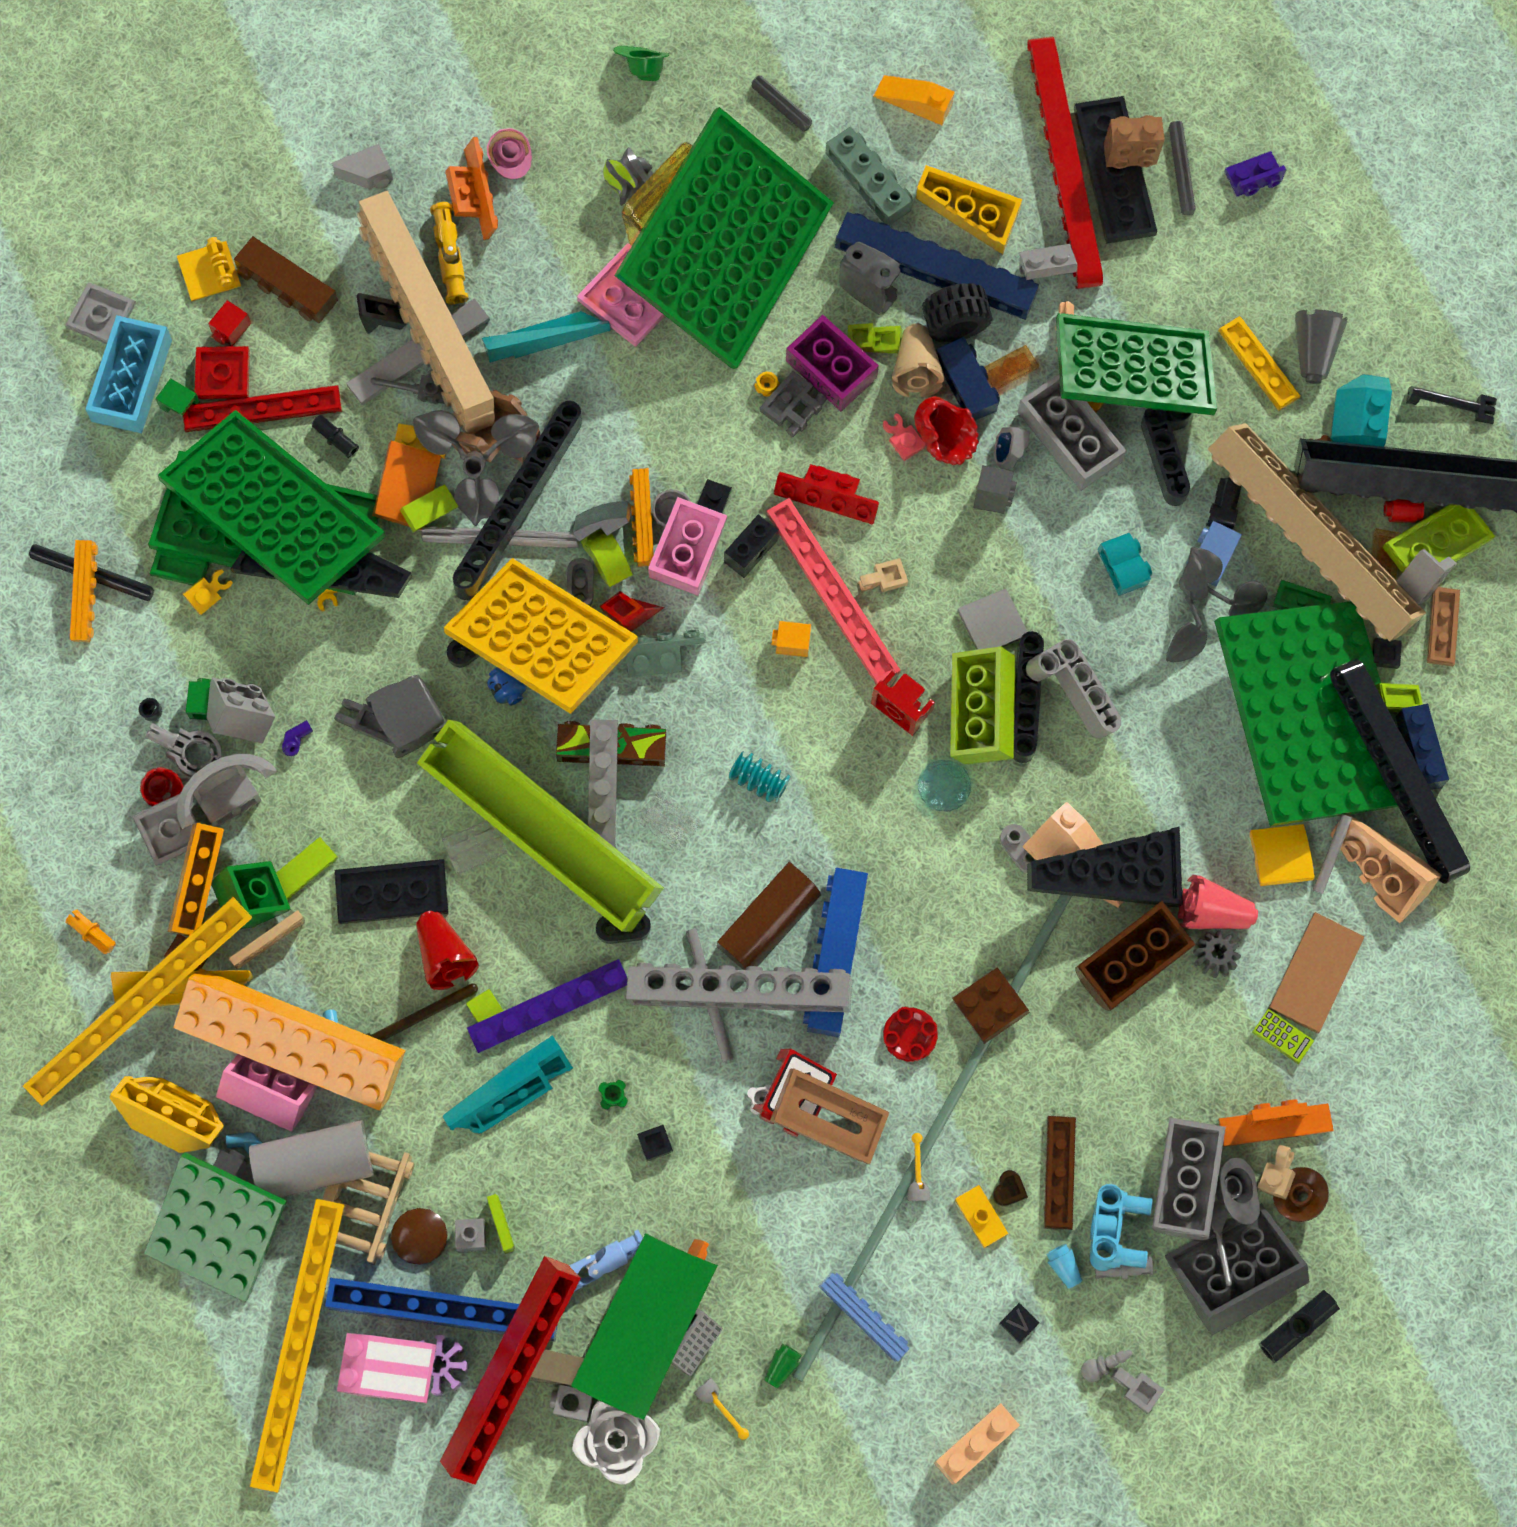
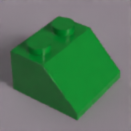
(255, 888)

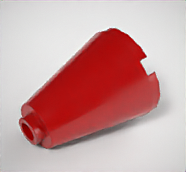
(443, 952)

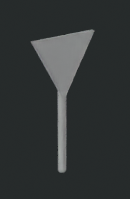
(1217, 1223)

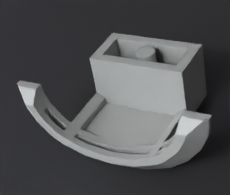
(222, 789)

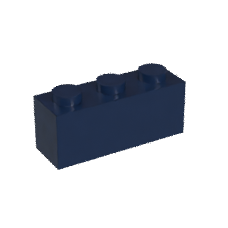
(967, 378)
(1421, 738)

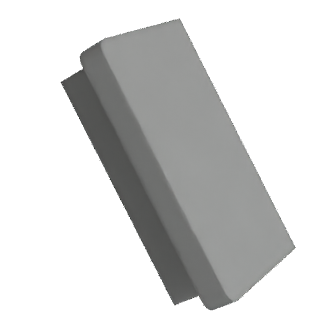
(1424, 575)

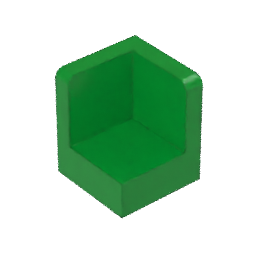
(176, 397)

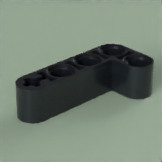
(1167, 455)

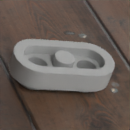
(1015, 848)

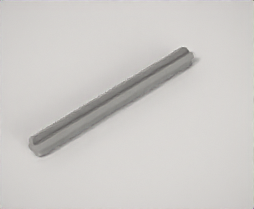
(520, 538)

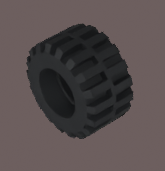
(957, 312)

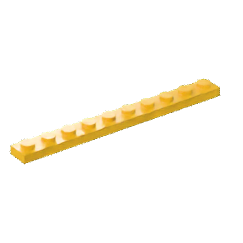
(137, 1001)
(297, 1346)

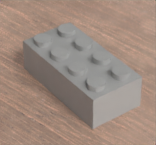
(1071, 433)

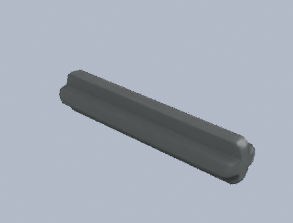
(781, 103)

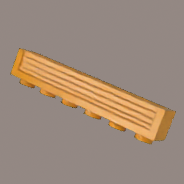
(642, 513)
(83, 591)

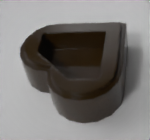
(1009, 1189)

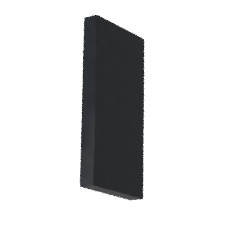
(391, 891)

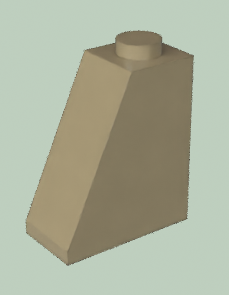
(556, 1368)

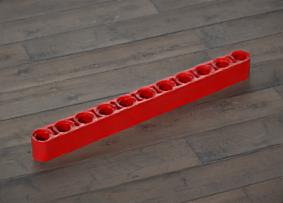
(1066, 161)

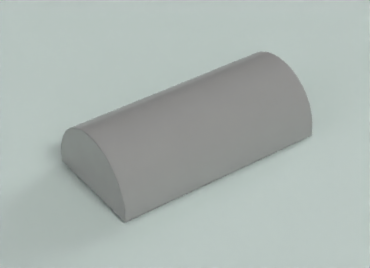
(311, 1160)
(1188, 1179)

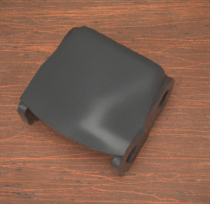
(862, 277)
(406, 714)

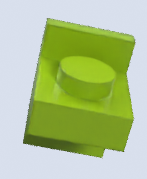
(607, 557)

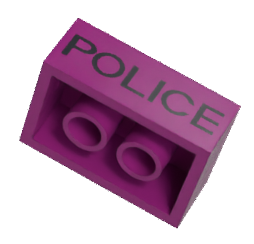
(831, 363)

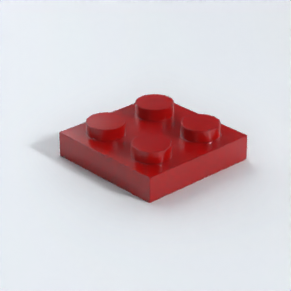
(222, 372)

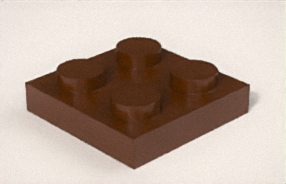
(990, 1005)

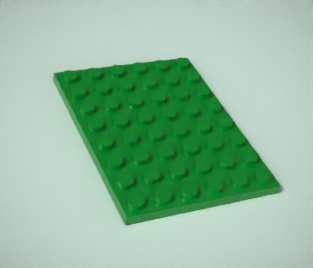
(724, 238)
(1292, 716)

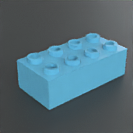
(128, 374)

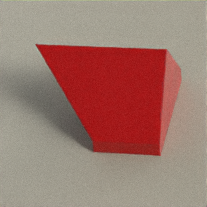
(628, 611)

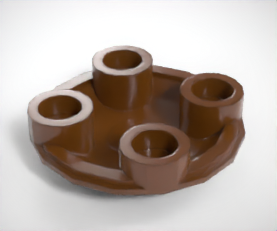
(419, 1236)

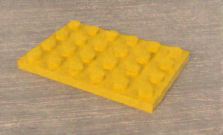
(541, 635)

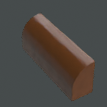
(769, 917)

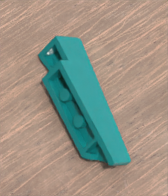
(543, 336)

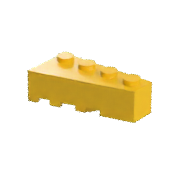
(971, 206)

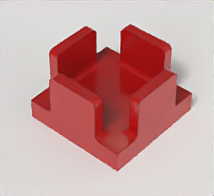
(901, 701)

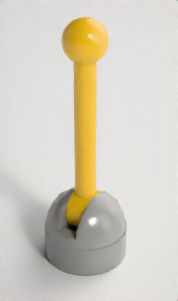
(918, 1190)
(709, 1394)

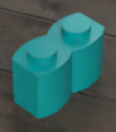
(1124, 563)

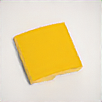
(1282, 855)

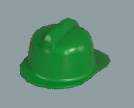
(642, 61)

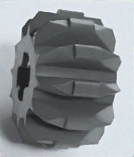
(1226, 961)

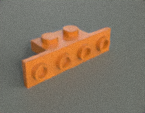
(471, 191)
(1278, 1122)

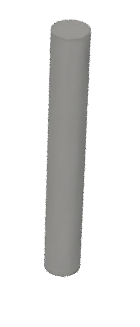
(1332, 854)

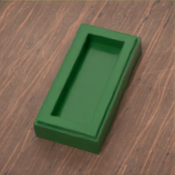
(178, 568)

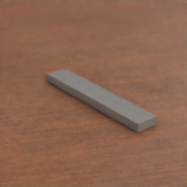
(408, 357)

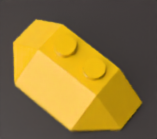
(167, 1113)

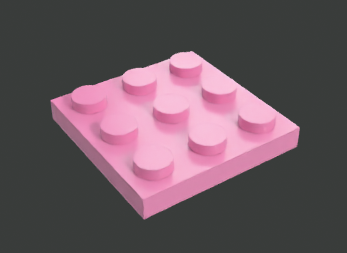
(619, 304)

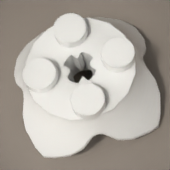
(619, 1464)

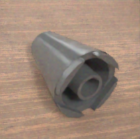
(1318, 342)

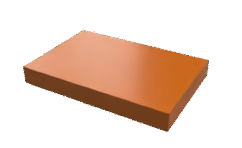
(404, 478)

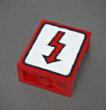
(793, 1059)

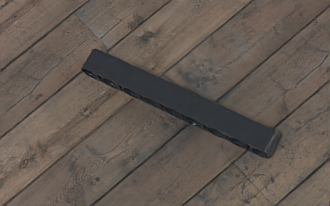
(515, 510)
(1399, 770)

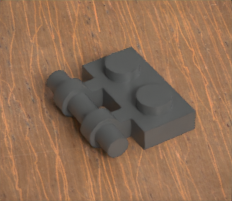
(787, 398)

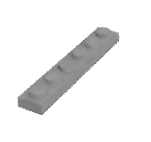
(603, 778)

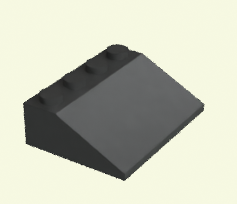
(1260, 1267)

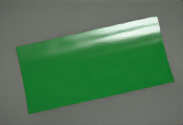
(644, 1327)

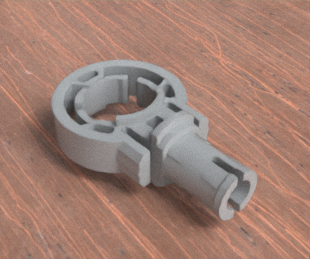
(171, 741)

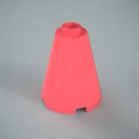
(1214, 907)

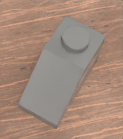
(364, 168)

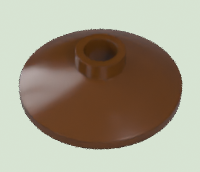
(1305, 1182)

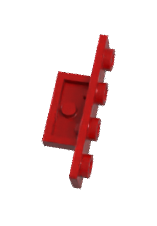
(829, 492)

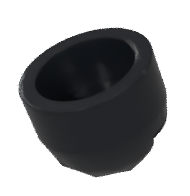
(146, 708)

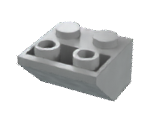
(239, 710)

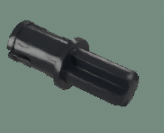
(334, 436)

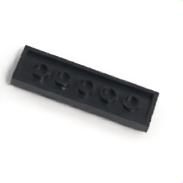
(1118, 193)

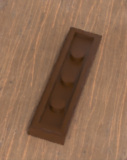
(1059, 1172)

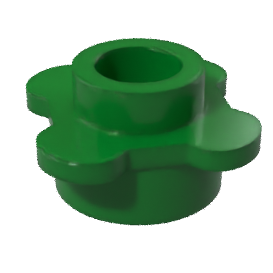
(616, 1087)

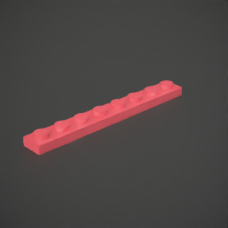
(832, 590)

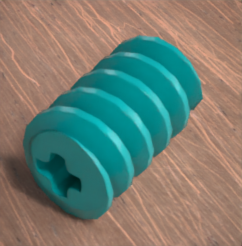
(758, 777)

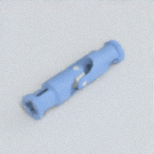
(607, 1259)

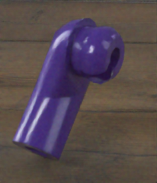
(293, 736)

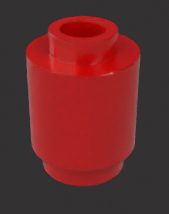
(1403, 511)

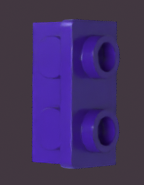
(1254, 174)

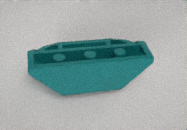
(1362, 411)

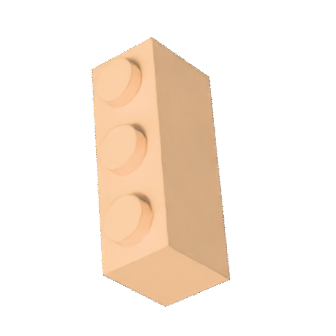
(976, 1444)

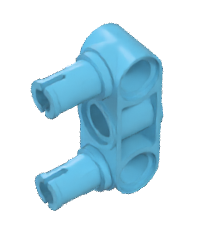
(1107, 1228)

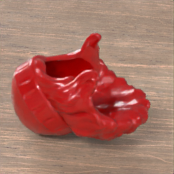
(946, 430)

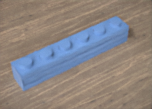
(868, 1321)

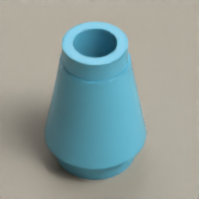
(1065, 1266)

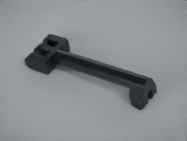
(1478, 407)

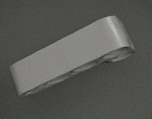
(1098, 724)

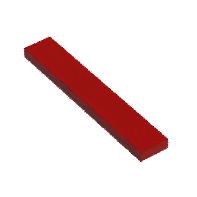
(265, 407)

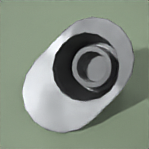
(1238, 1191)

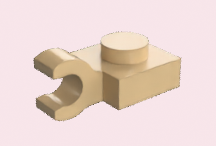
(888, 575)
(1278, 1178)

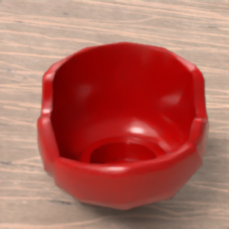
(158, 783)

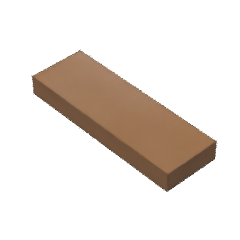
(1443, 626)

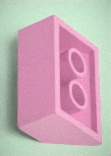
(265, 1092)

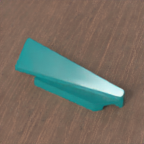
(510, 1089)

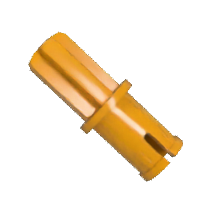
(90, 932)

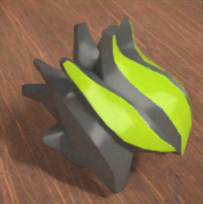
(627, 174)

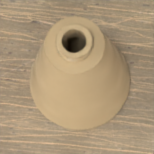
(917, 364)

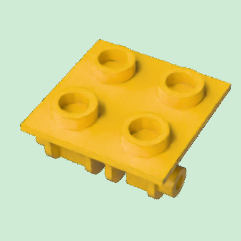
(208, 270)

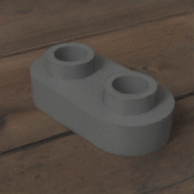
(581, 585)

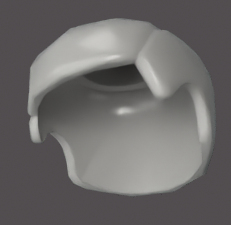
(664, 504)

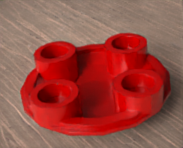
(910, 1034)

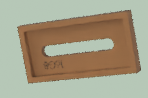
(866, 1115)

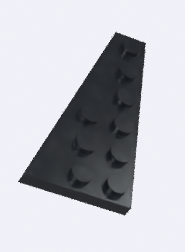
(367, 576)
(1124, 870)

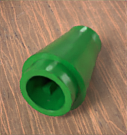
(782, 1365)

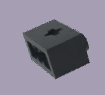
(751, 546)

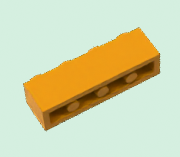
(195, 879)

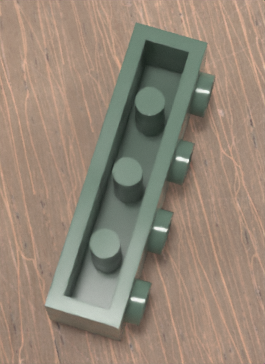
(869, 176)

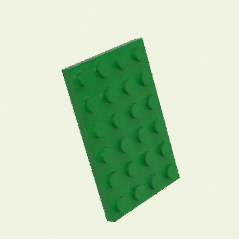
(1135, 364)

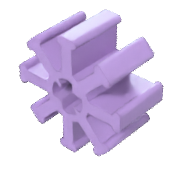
(445, 1372)

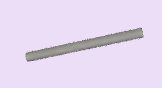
(714, 1013)

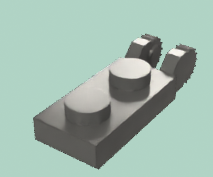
(365, 721)

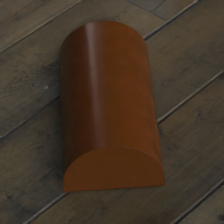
(1134, 957)

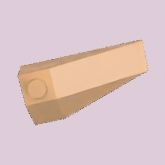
(1063, 834)
(1394, 872)

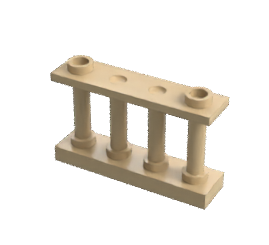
(376, 1249)

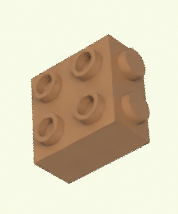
(1134, 141)

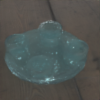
(944, 785)

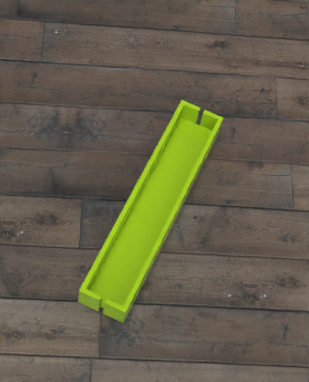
(540, 826)

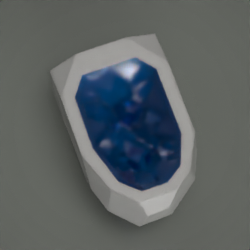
(1010, 446)

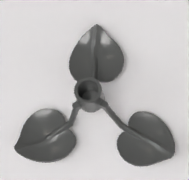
(476, 497)
(1201, 569)

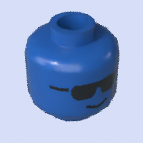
(505, 687)

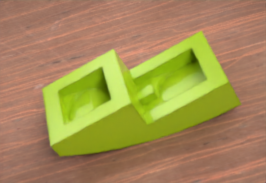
(876, 339)

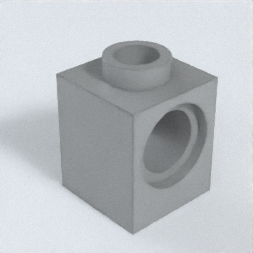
(470, 1235)
(583, 1410)

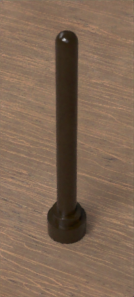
(425, 1012)

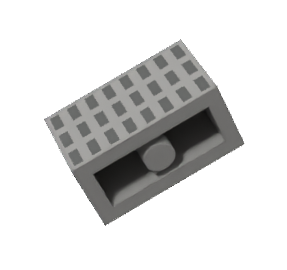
(696, 1342)

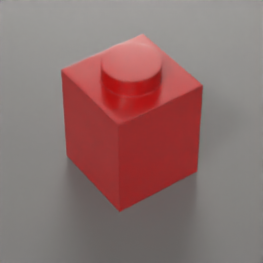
(229, 324)

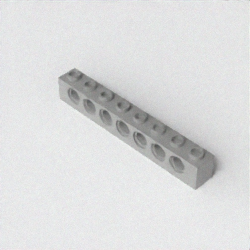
(835, 1000)

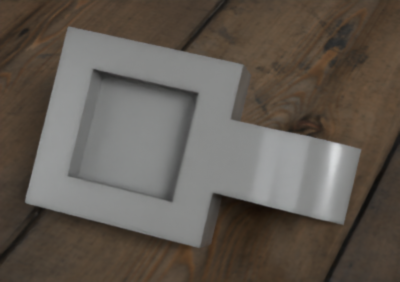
(1141, 1390)

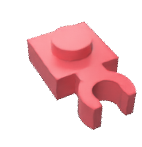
(905, 440)

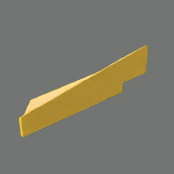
(125, 980)

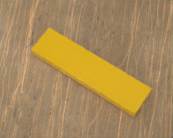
(1259, 363)

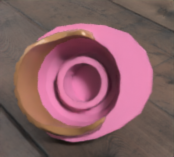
(509, 153)

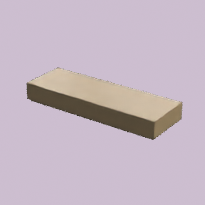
(267, 940)

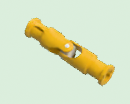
(446, 237)

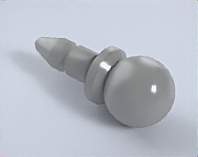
(1093, 1369)

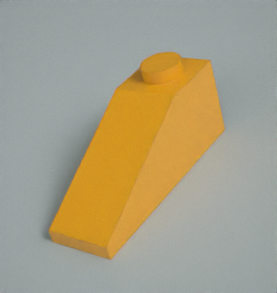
(917, 97)

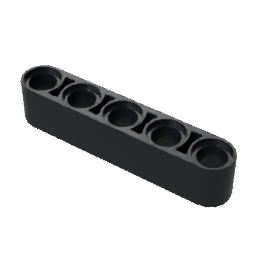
(1025, 709)

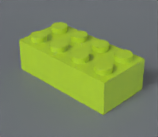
(982, 705)

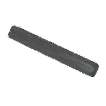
(1182, 168)

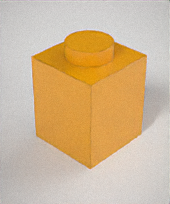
(792, 638)

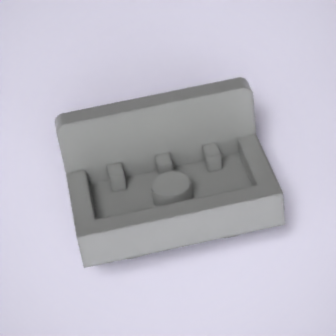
(1047, 262)

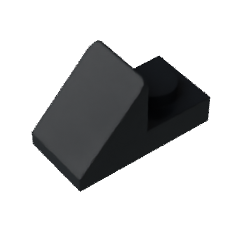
(379, 311)

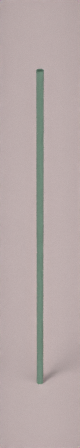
(926, 1146)

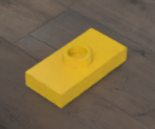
(981, 1216)

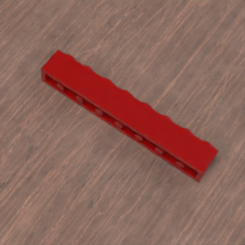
(509, 1370)

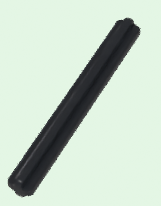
(102, 575)

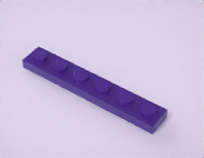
(548, 1006)

